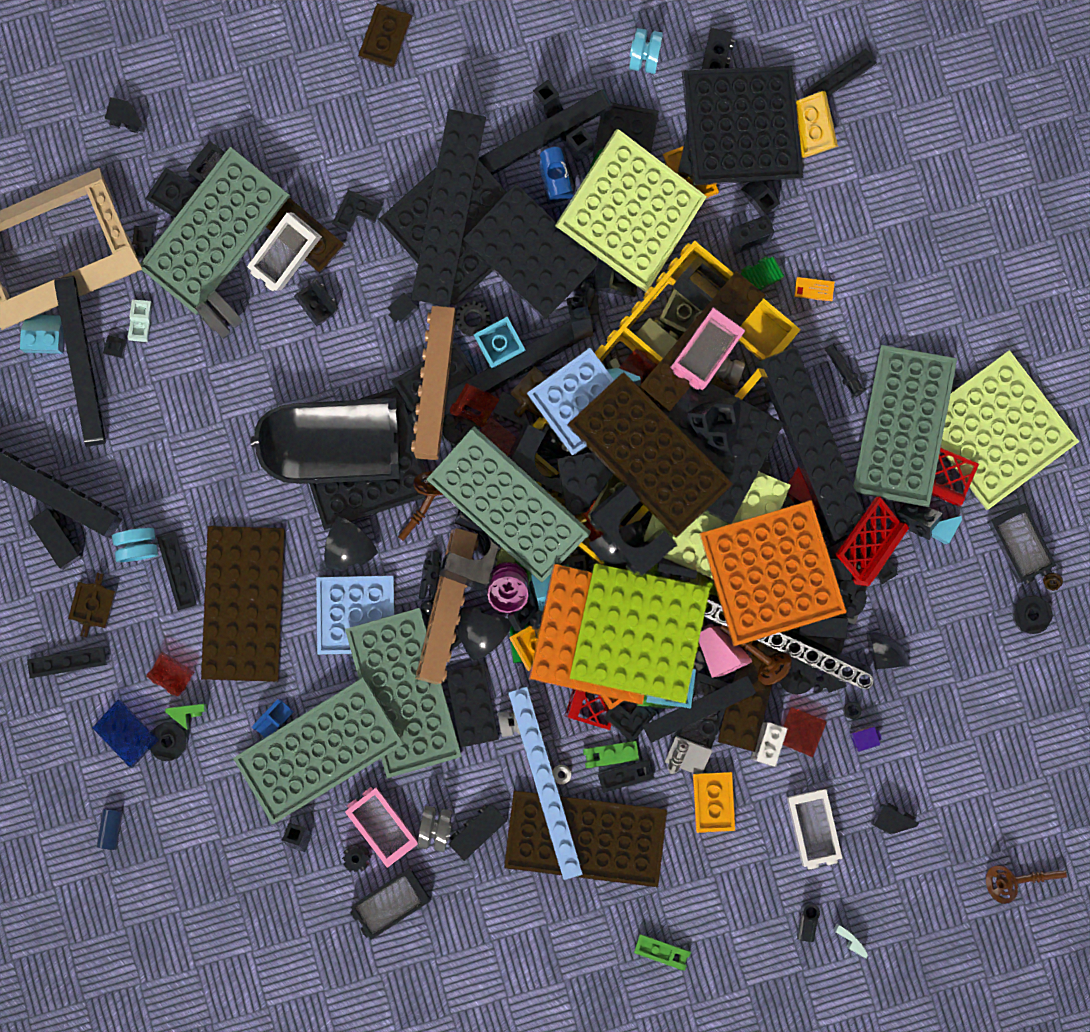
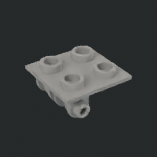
(687, 756)

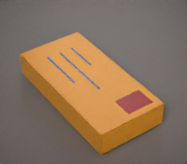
(814, 289)

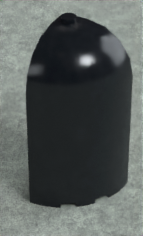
(329, 441)

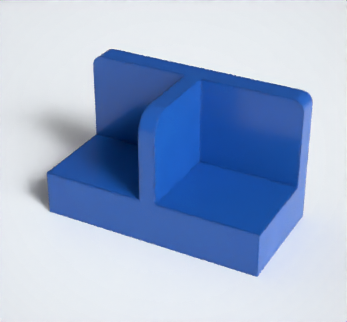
(273, 718)

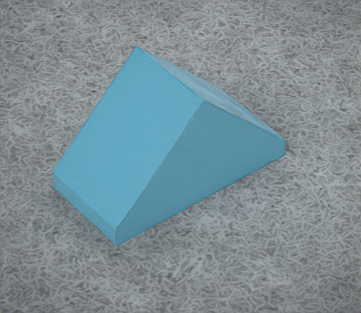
(946, 529)

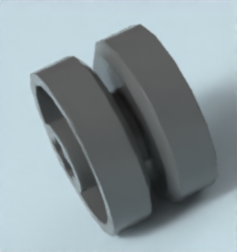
(218, 314)
(437, 829)

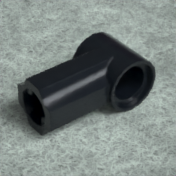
(808, 924)

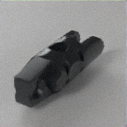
(430, 575)

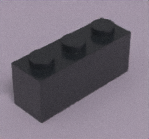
(56, 538)
(477, 831)

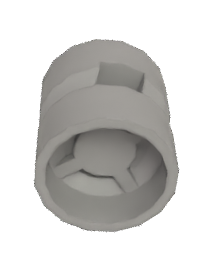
(730, 371)
(507, 730)

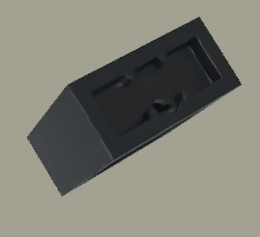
(745, 238)

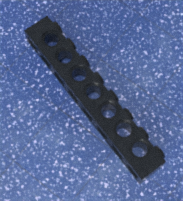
(716, 39)

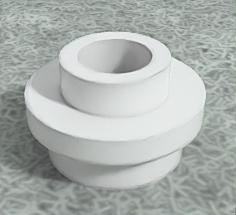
(567, 774)

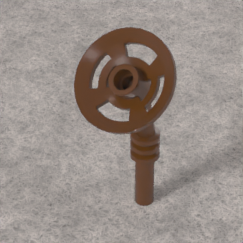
(431, 492)
(768, 662)
(1007, 882)

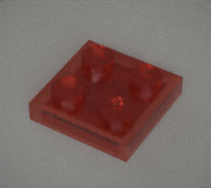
(803, 731)

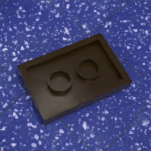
(385, 36)

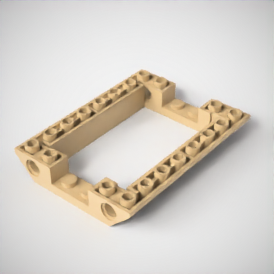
(88, 278)

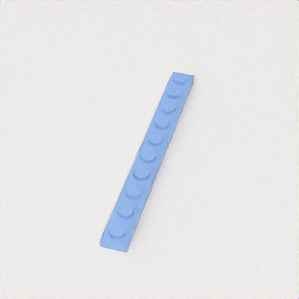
(545, 783)

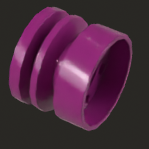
(508, 587)

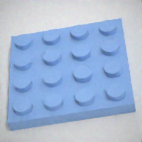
(568, 393)
(349, 603)

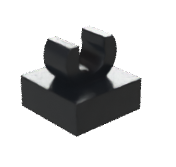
(115, 347)

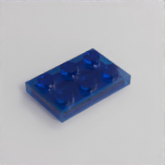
(125, 733)

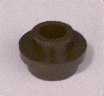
(1053, 581)

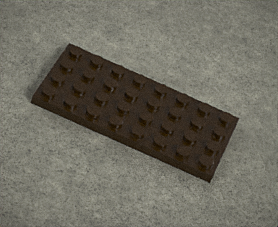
(649, 454)
(243, 604)
(609, 838)

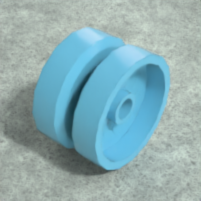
(645, 50)
(135, 547)

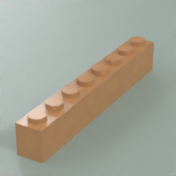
(435, 383)
(445, 614)

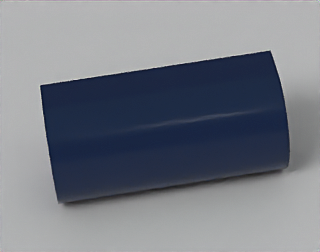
(109, 829)

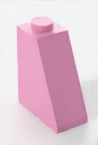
(720, 652)

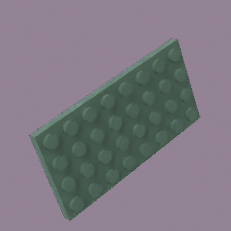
(214, 230)
(905, 425)
(508, 504)
(388, 658)
(318, 750)

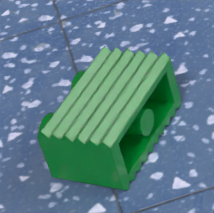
(764, 273)

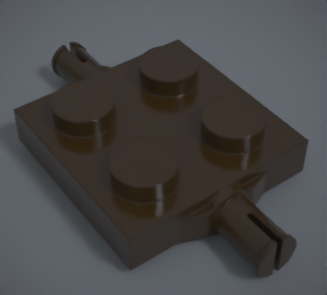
(520, 392)
(92, 605)

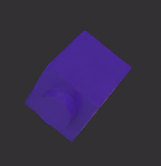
(866, 738)

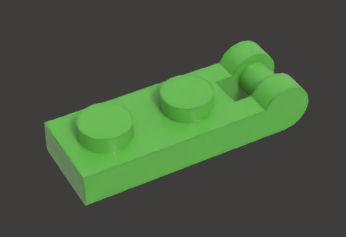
(611, 754)
(661, 952)

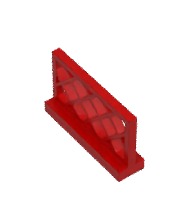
(951, 495)
(879, 551)
(575, 705)

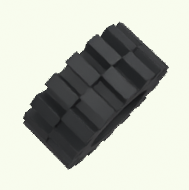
(465, 310)

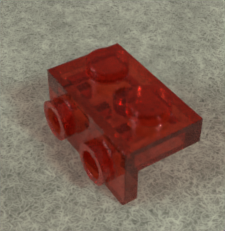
(638, 364)
(498, 435)
(170, 674)

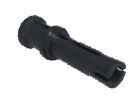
(849, 378)

